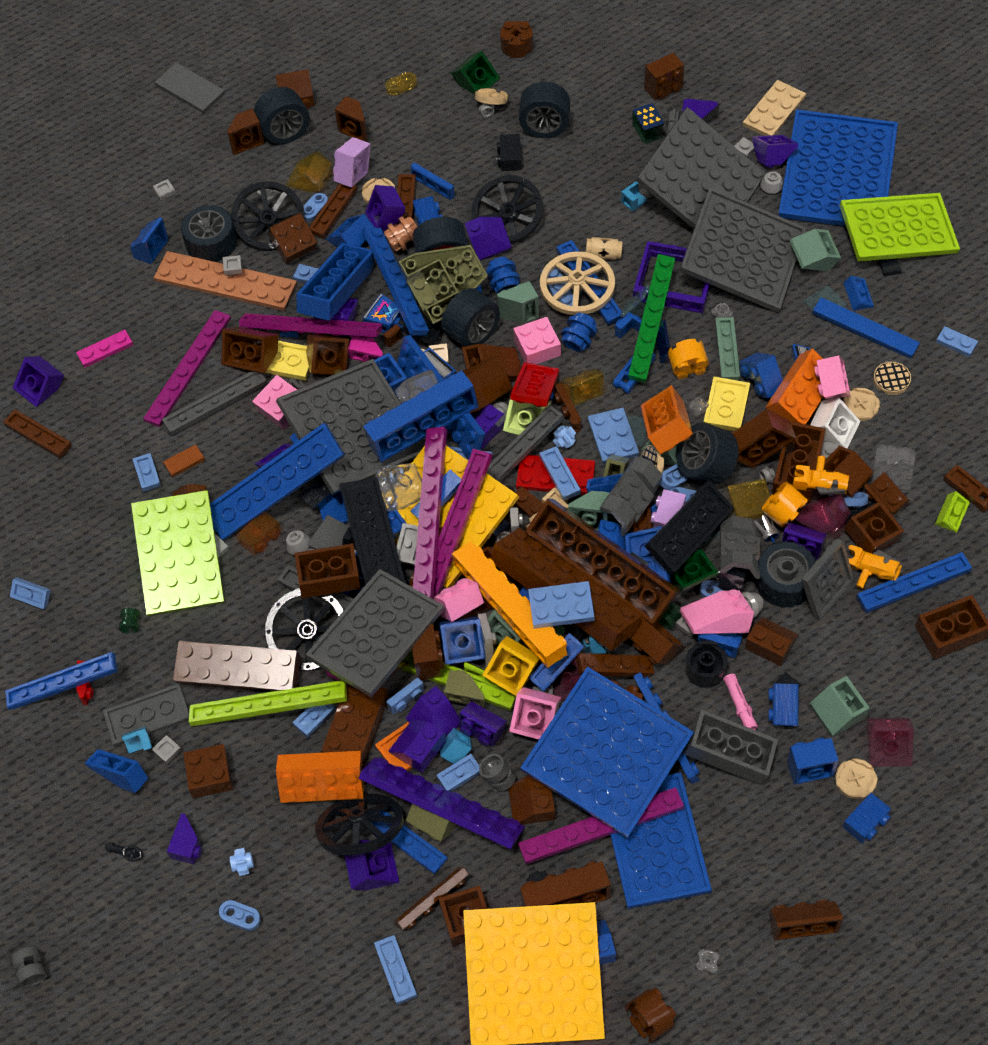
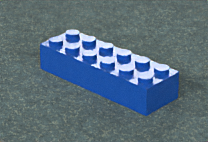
(335, 281)
(429, 409)

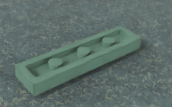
(727, 348)

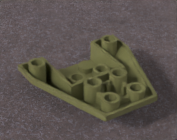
(440, 275)

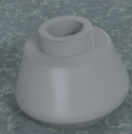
(772, 183)
(297, 542)
(755, 601)

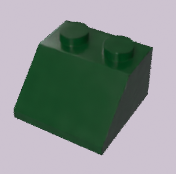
(475, 73)
(693, 571)

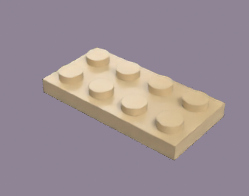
(774, 109)

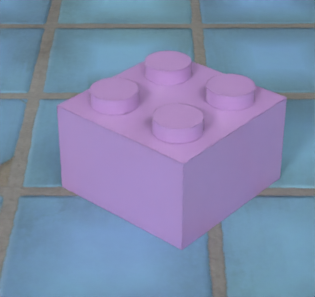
(351, 162)

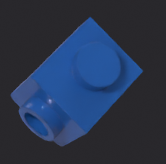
(624, 325)

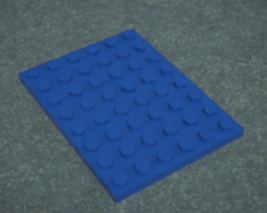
(835, 162)

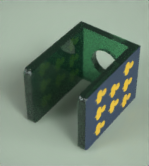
(647, 122)

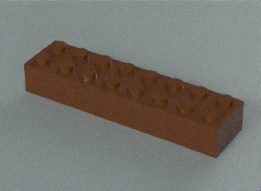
(602, 560)
(539, 567)

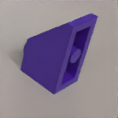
(184, 842)

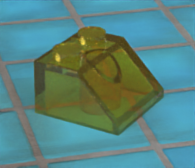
(310, 173)
(584, 386)

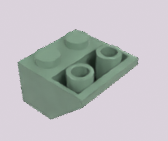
(815, 250)
(519, 303)
(840, 706)

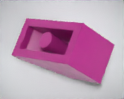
(363, 349)

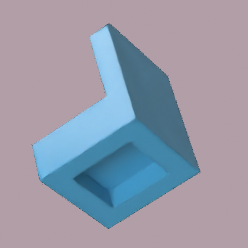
(632, 198)
(137, 740)
(456, 746)

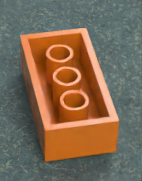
(799, 390)
(666, 420)
(320, 776)

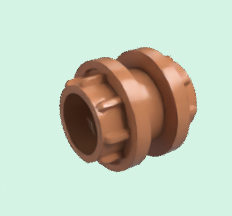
(401, 233)

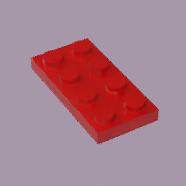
(534, 384)
(534, 476)

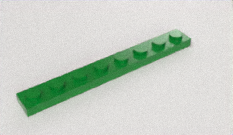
(651, 318)

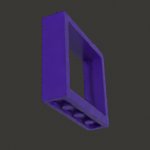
(673, 299)

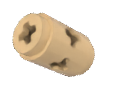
(611, 246)

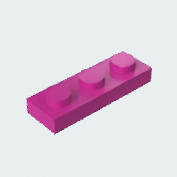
(104, 348)

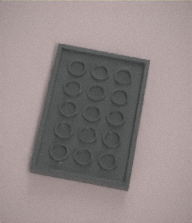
(375, 632)

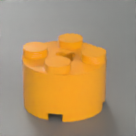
(688, 358)
(784, 504)

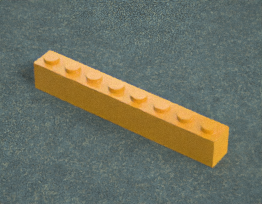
(509, 603)

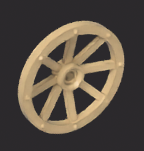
(577, 284)

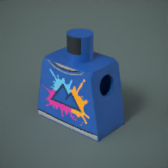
(384, 312)

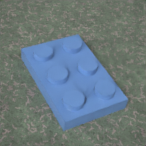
(613, 434)
(561, 604)

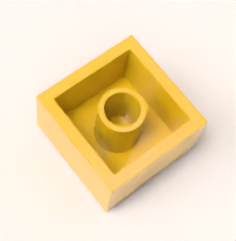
(511, 665)

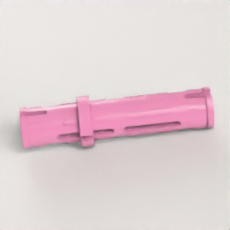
(743, 711)

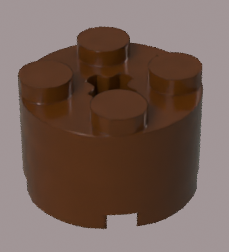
(516, 38)
(650, 1014)

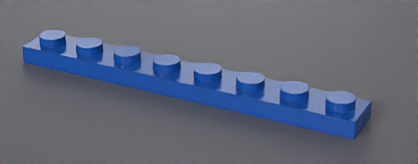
(396, 281)

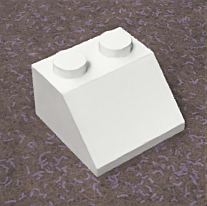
(837, 420)

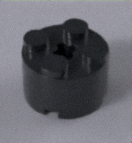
(706, 664)

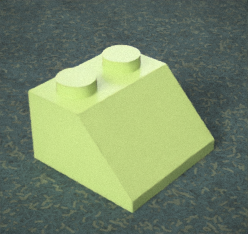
(520, 416)

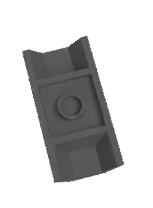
(632, 492)
(739, 545)

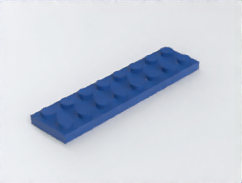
(464, 430)
(275, 481)

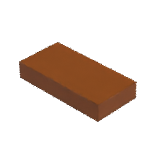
(183, 461)

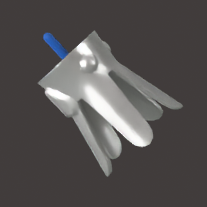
(770, 533)

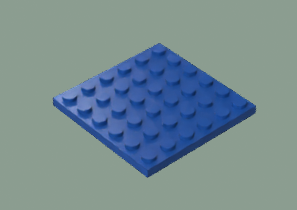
(607, 751)

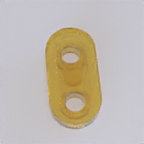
(399, 83)

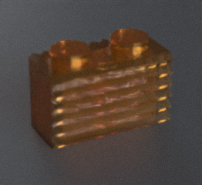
(259, 533)

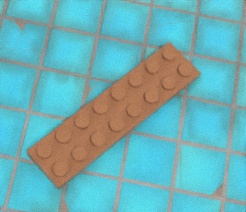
(209, 278)

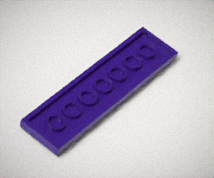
(442, 802)

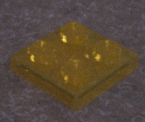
(749, 498)

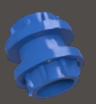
(502, 274)
(578, 333)

